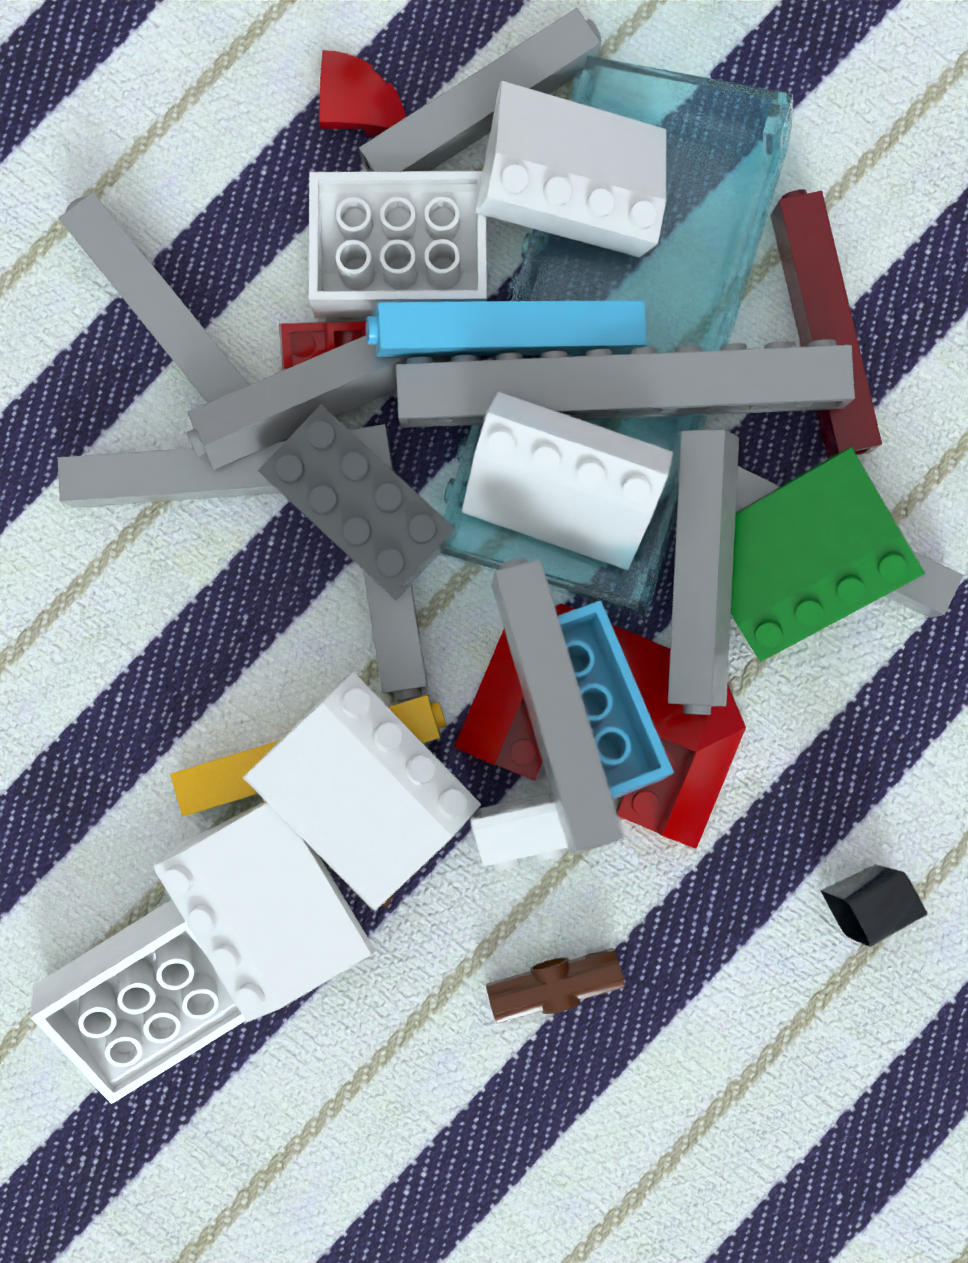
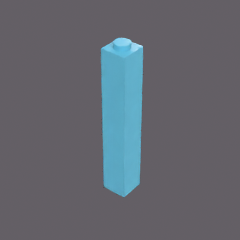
(505, 327)

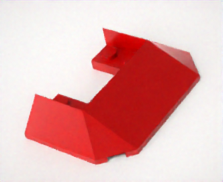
(695, 744)

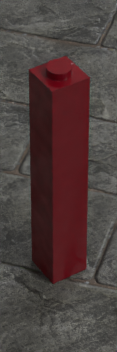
(823, 311)

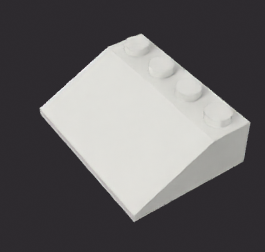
(574, 171)
(394, 240)
(565, 480)
(362, 791)
(263, 910)
(135, 1003)

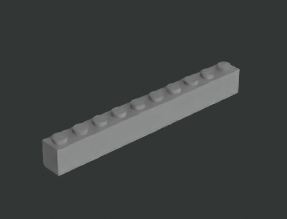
(630, 384)

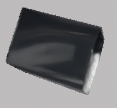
(874, 904)

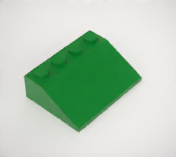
(815, 555)

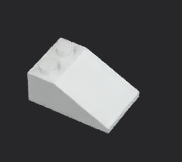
(518, 831)

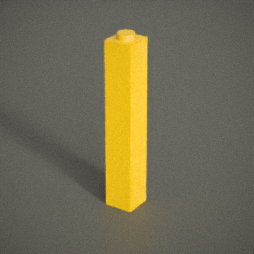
(223, 780)

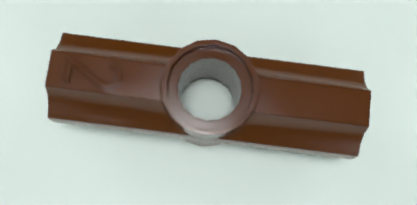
(555, 985)

